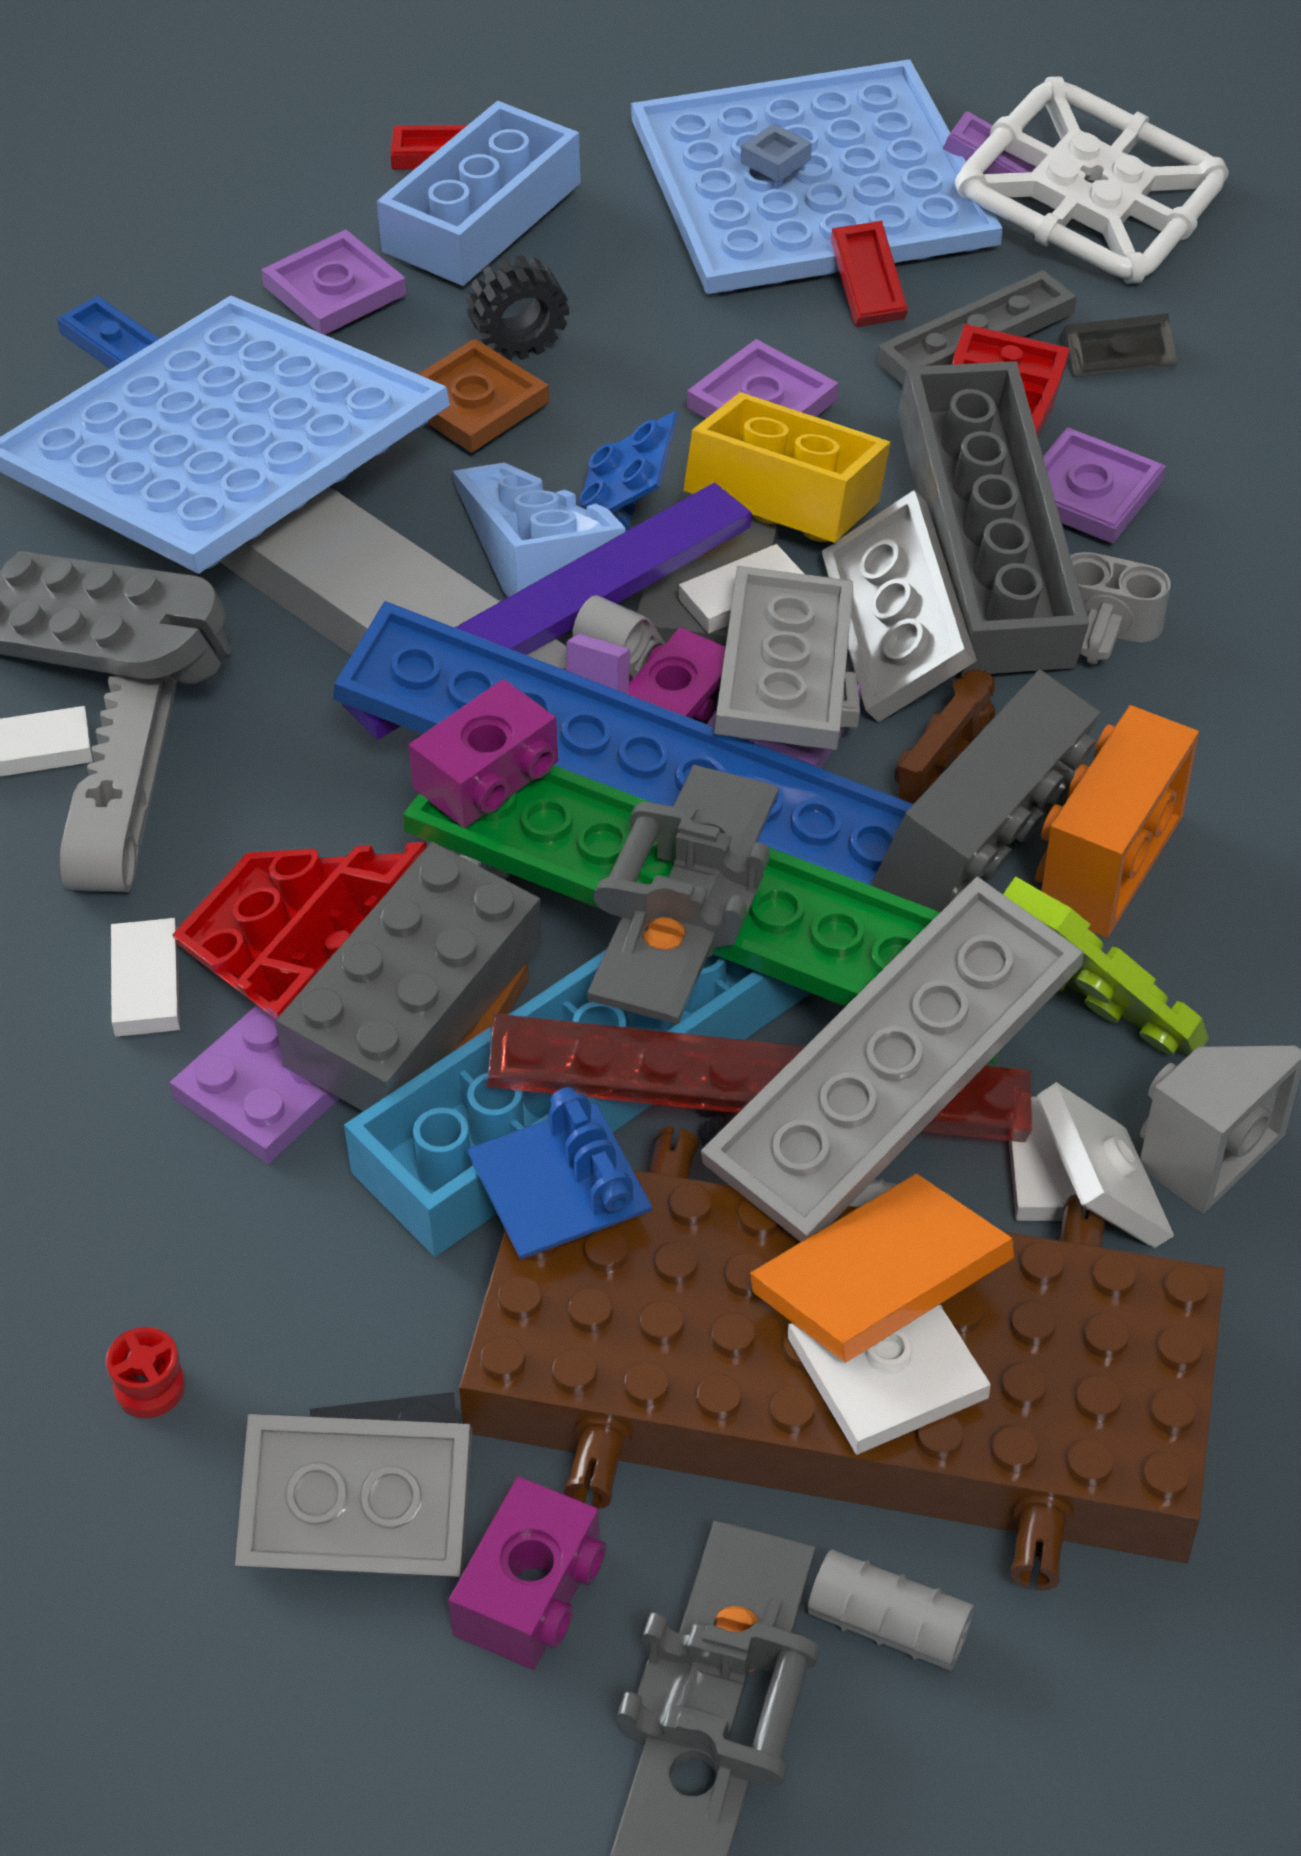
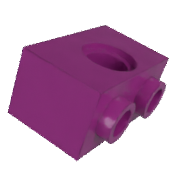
(682, 676)
(484, 753)
(528, 1532)

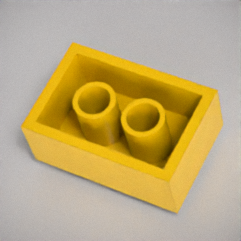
(788, 466)

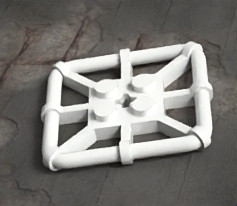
(1118, 178)

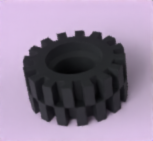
(505, 288)

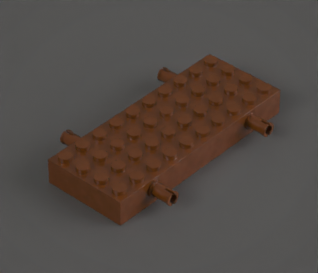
(669, 1361)

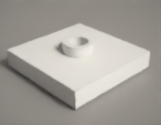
(1104, 1166)
(898, 1382)

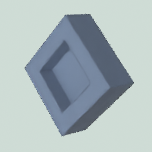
(776, 152)

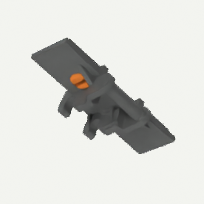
(700, 906)
(693, 1686)

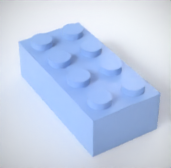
(479, 192)

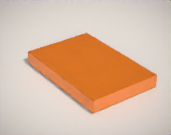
(881, 1267)

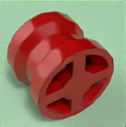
(150, 1354)

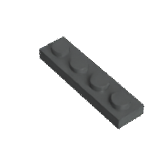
(1011, 310)

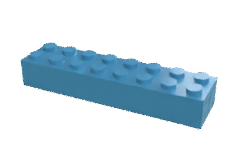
(418, 1137)

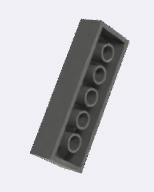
(994, 514)

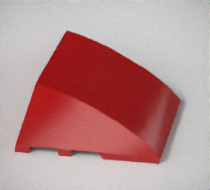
(286, 917)

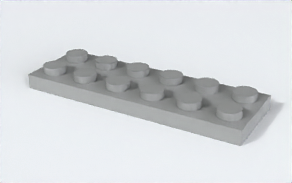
(891, 1060)

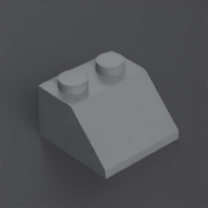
(1217, 1117)

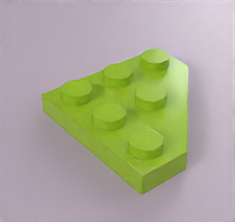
(1114, 981)

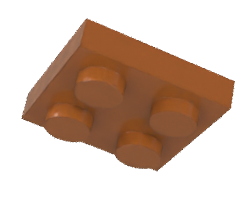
(484, 394)

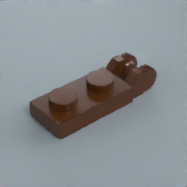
(946, 734)

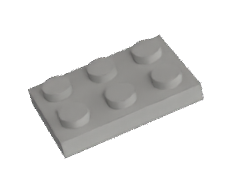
(354, 1496)

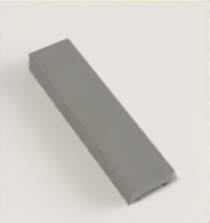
(340, 565)

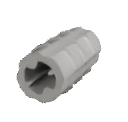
(891, 1609)

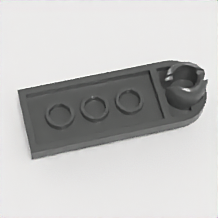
(111, 618)

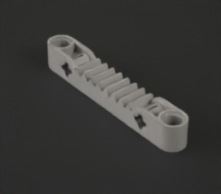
(114, 801)

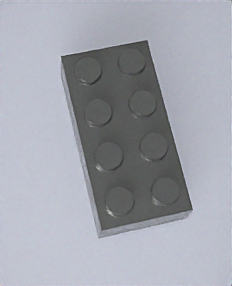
(990, 795)
(410, 979)

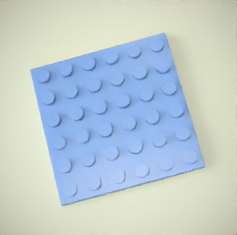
(870, 162)
(217, 431)

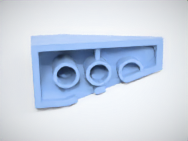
(528, 528)

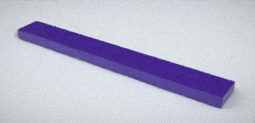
(610, 571)

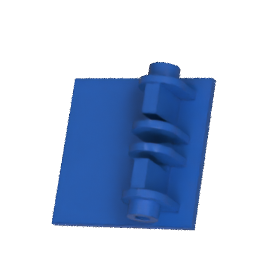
(629, 468)
(559, 1177)

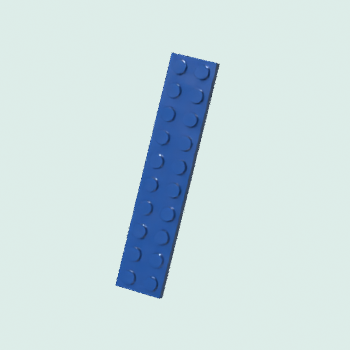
(426, 670)

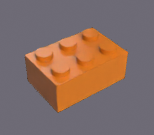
(1117, 816)

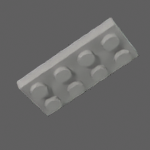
(903, 607)
(785, 658)

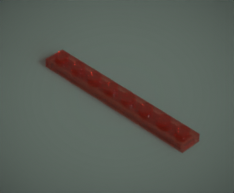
(708, 1072)

